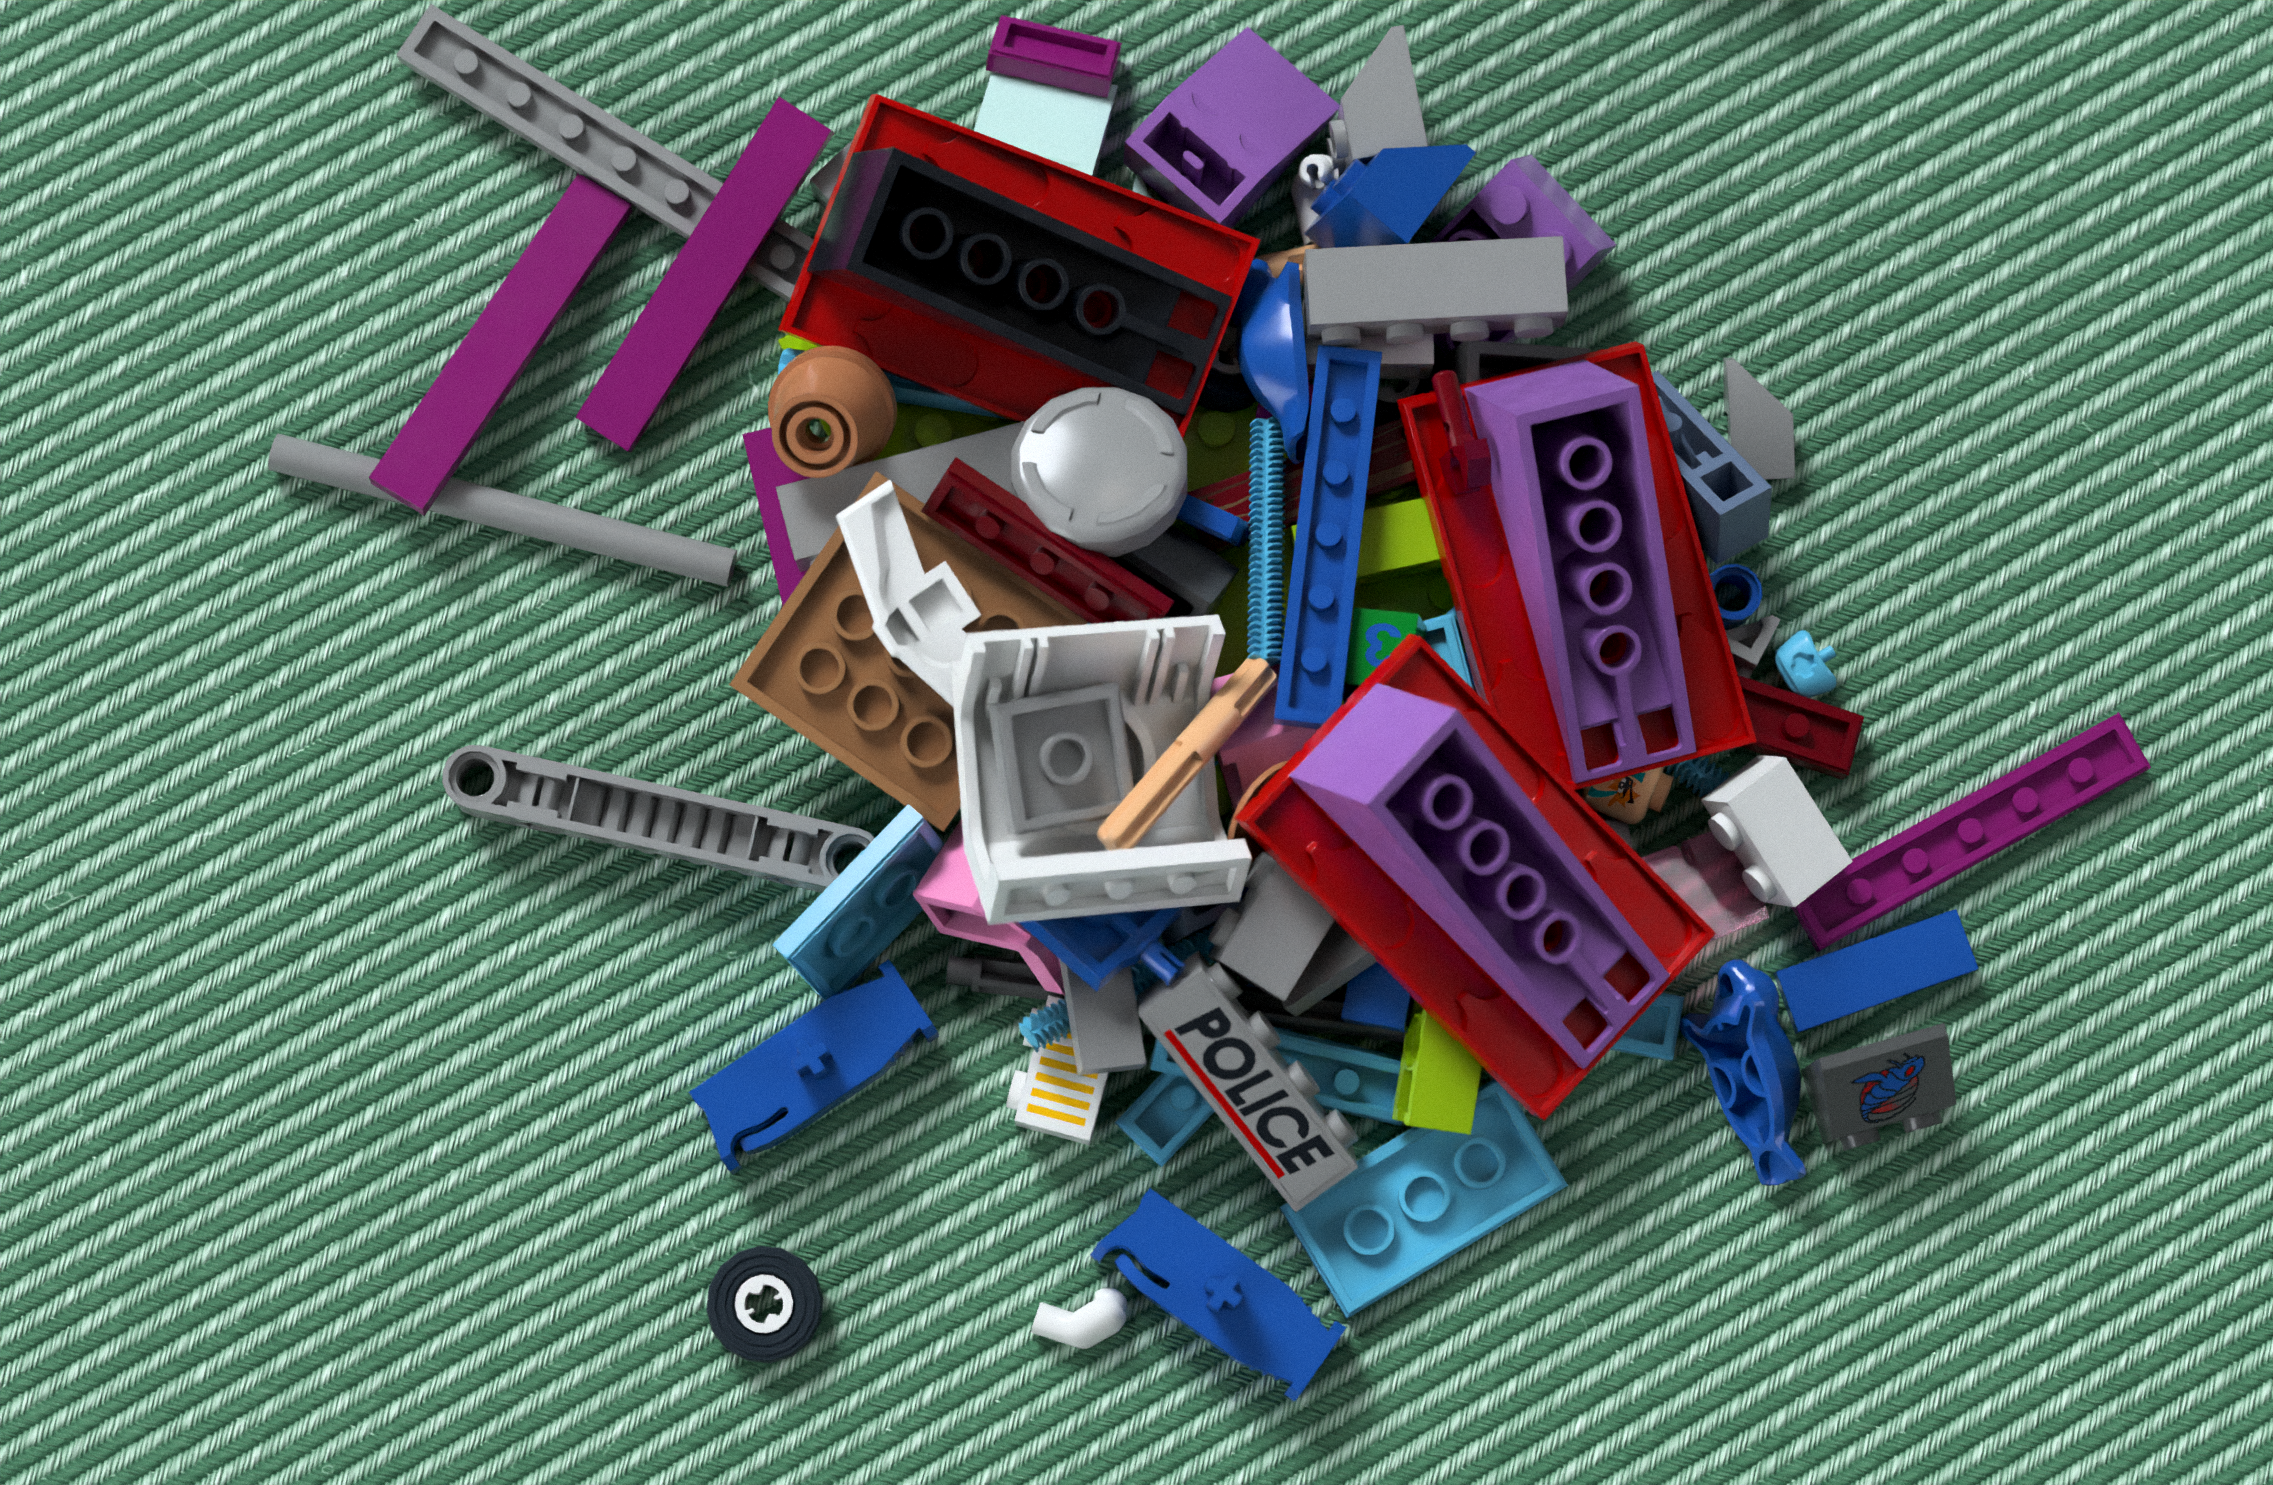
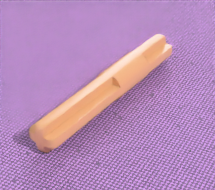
(1187, 755)

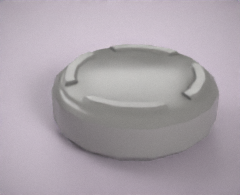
(1101, 469)

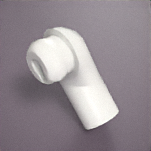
(1313, 176)
(1085, 1326)

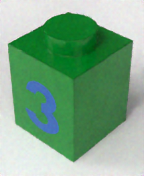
(1374, 638)

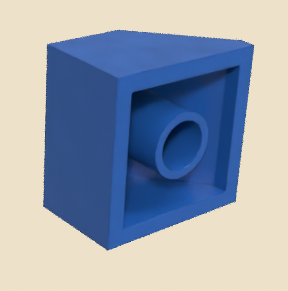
(1385, 196)

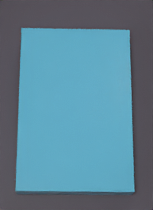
(862, 907)

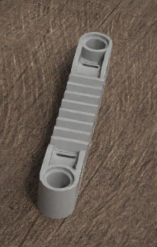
(652, 818)

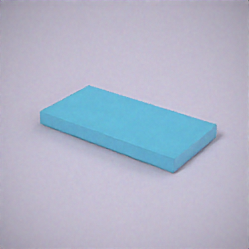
(1424, 1201)

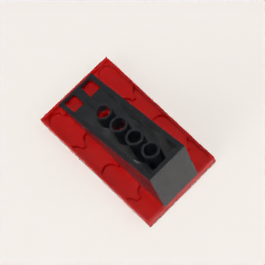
(1012, 273)

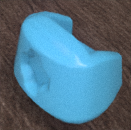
(1804, 667)

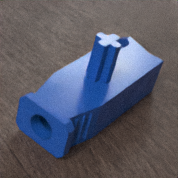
(812, 1065)
(1220, 1293)

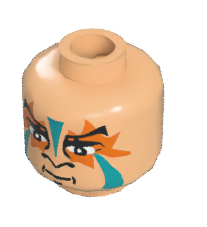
(1630, 796)

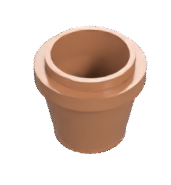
(844, 392)

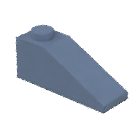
(1722, 488)

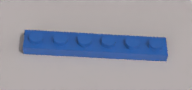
(1328, 536)

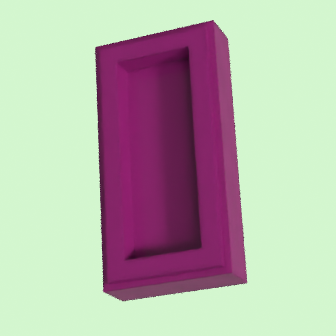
(1053, 56)

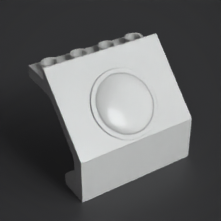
(1066, 870)

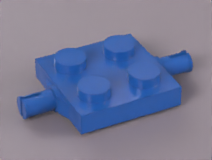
(1106, 943)

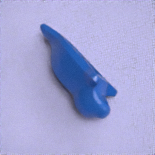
(1274, 349)
(1751, 1067)

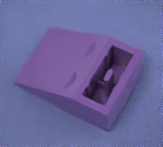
(1229, 131)
(1528, 204)

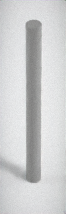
(516, 514)

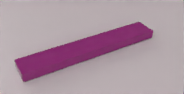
(705, 274)
(500, 344)
(1972, 830)

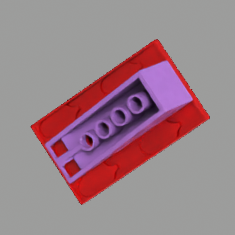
(1582, 569)
(1475, 866)

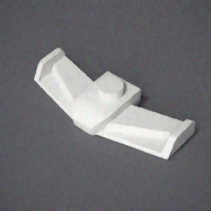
(913, 612)

